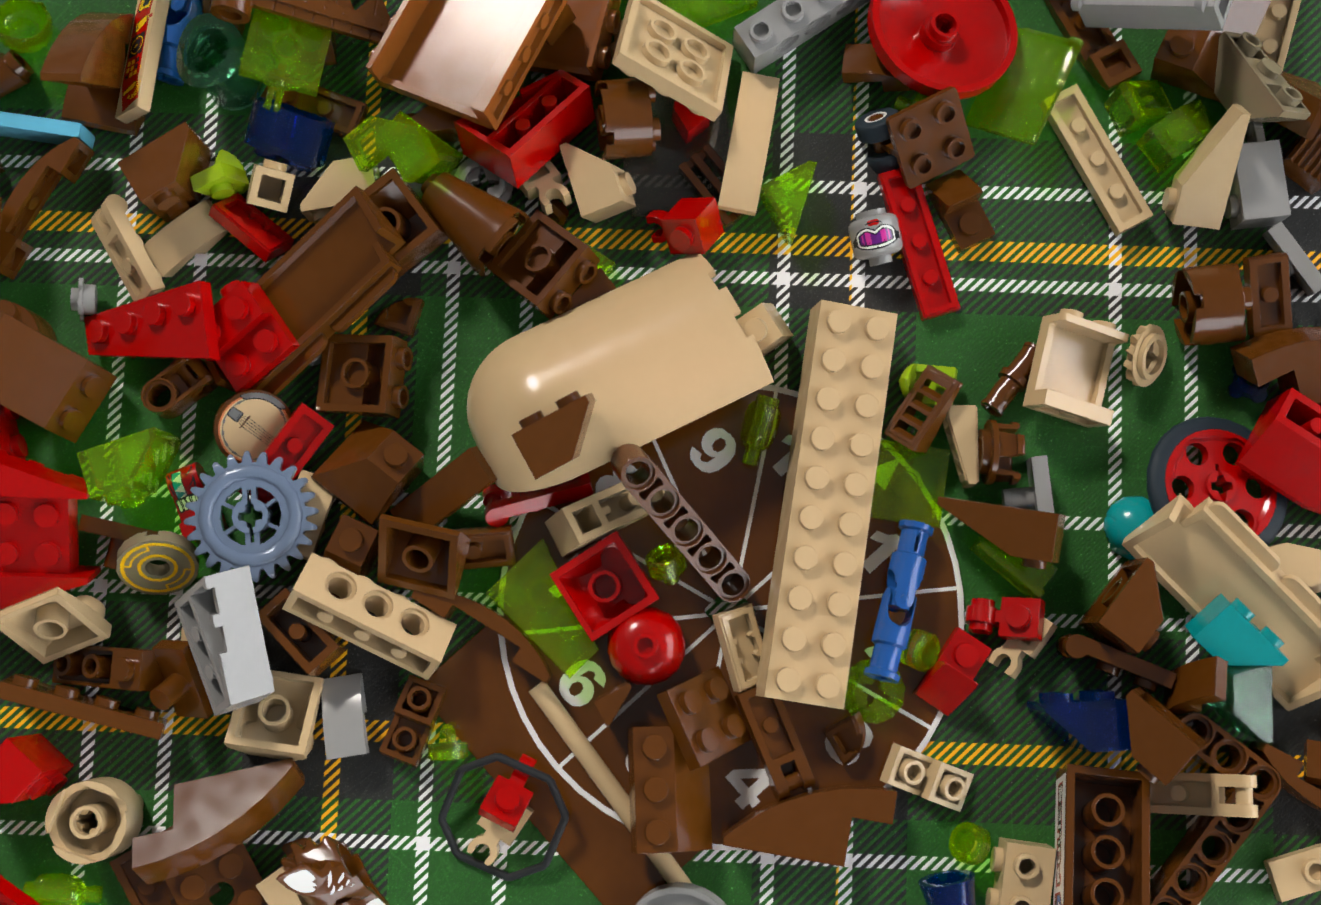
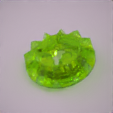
(879, 709)

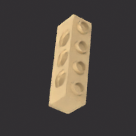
(350, 620)

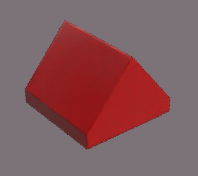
(688, 123)

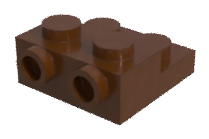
(545, 264)
(364, 375)

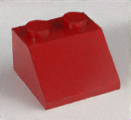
(30, 768)

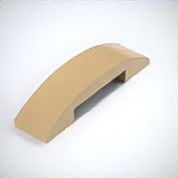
(749, 143)

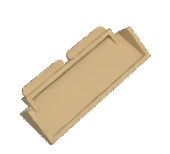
(1216, 552)

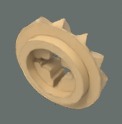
(1146, 355)

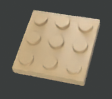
(674, 56)

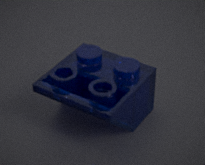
(1087, 723)

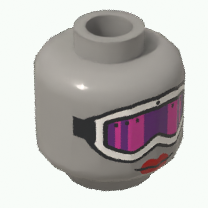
(875, 236)

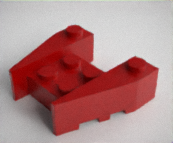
(39, 530)

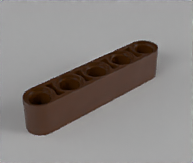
(667, 514)

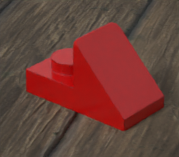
(953, 673)

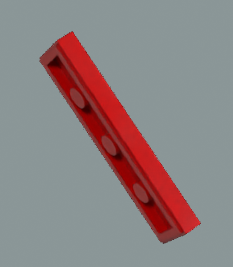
(921, 247)

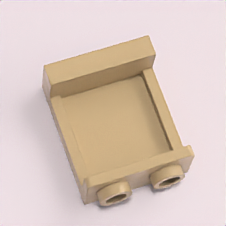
(1073, 368)

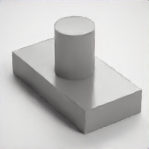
(1299, 263)
(1038, 494)

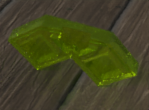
(382, 137)

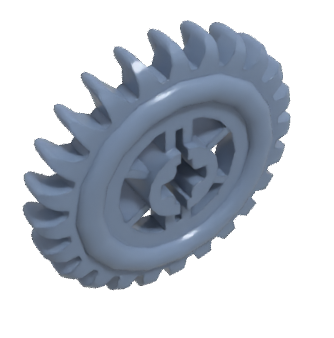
(249, 477)

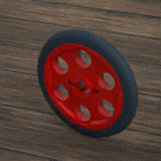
(1210, 437)

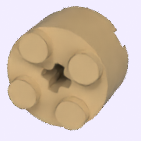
(75, 830)

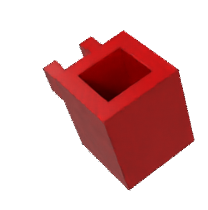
(689, 226)

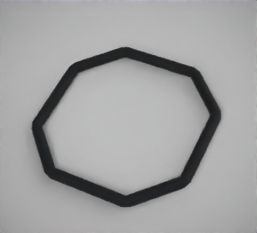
(525, 769)

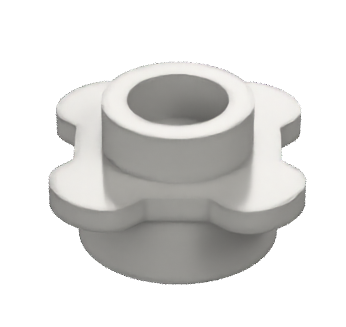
(84, 299)

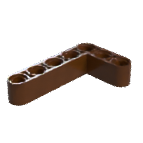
(1227, 836)

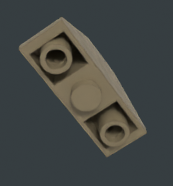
(1254, 81)

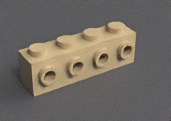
(1021, 873)

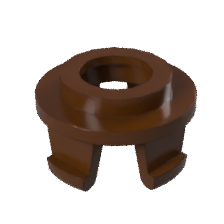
(995, 451)

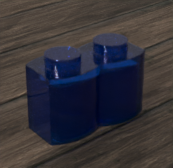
(290, 134)

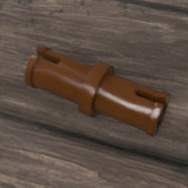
(1011, 381)

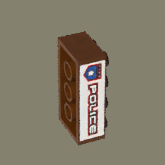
(1101, 837)

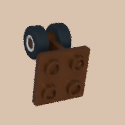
(918, 139)

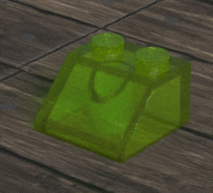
(129, 467)

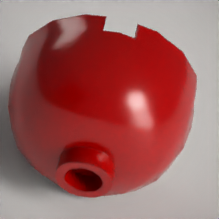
(647, 647)

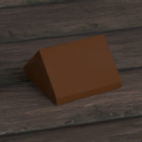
(421, 556)

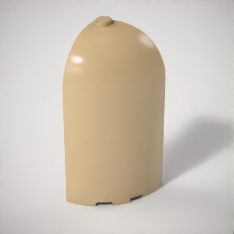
(645, 351)

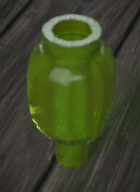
(760, 427)
(62, 890)

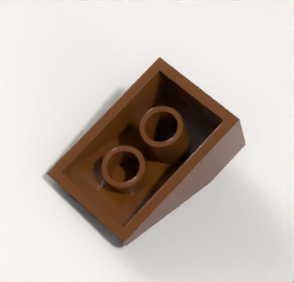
(48, 380)

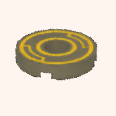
(142, 576)

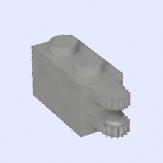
(1259, 184)

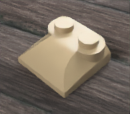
(55, 623)
(281, 722)

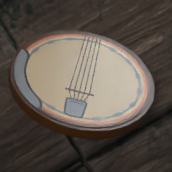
(249, 422)

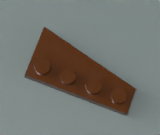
(69, 702)

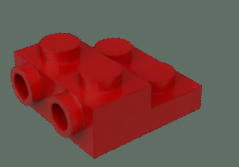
(249, 334)

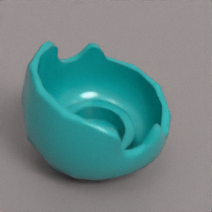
(1124, 518)

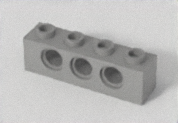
(784, 27)

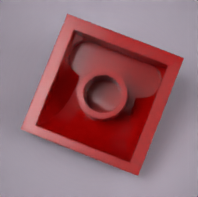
(604, 586)

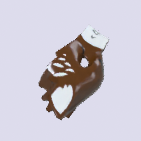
(327, 874)

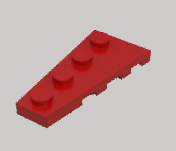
(159, 326)

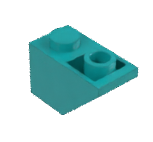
(1228, 633)

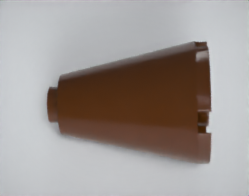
(471, 218)

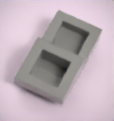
(344, 716)

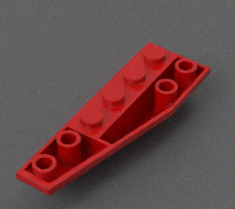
(1287, 449)

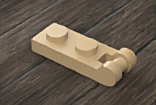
(126, 249)
(1204, 795)

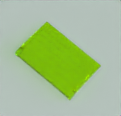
(1028, 89)

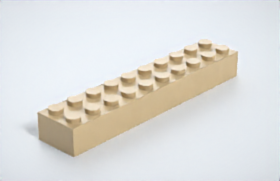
(826, 505)

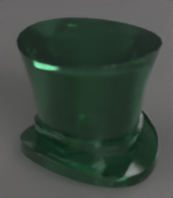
(211, 59)

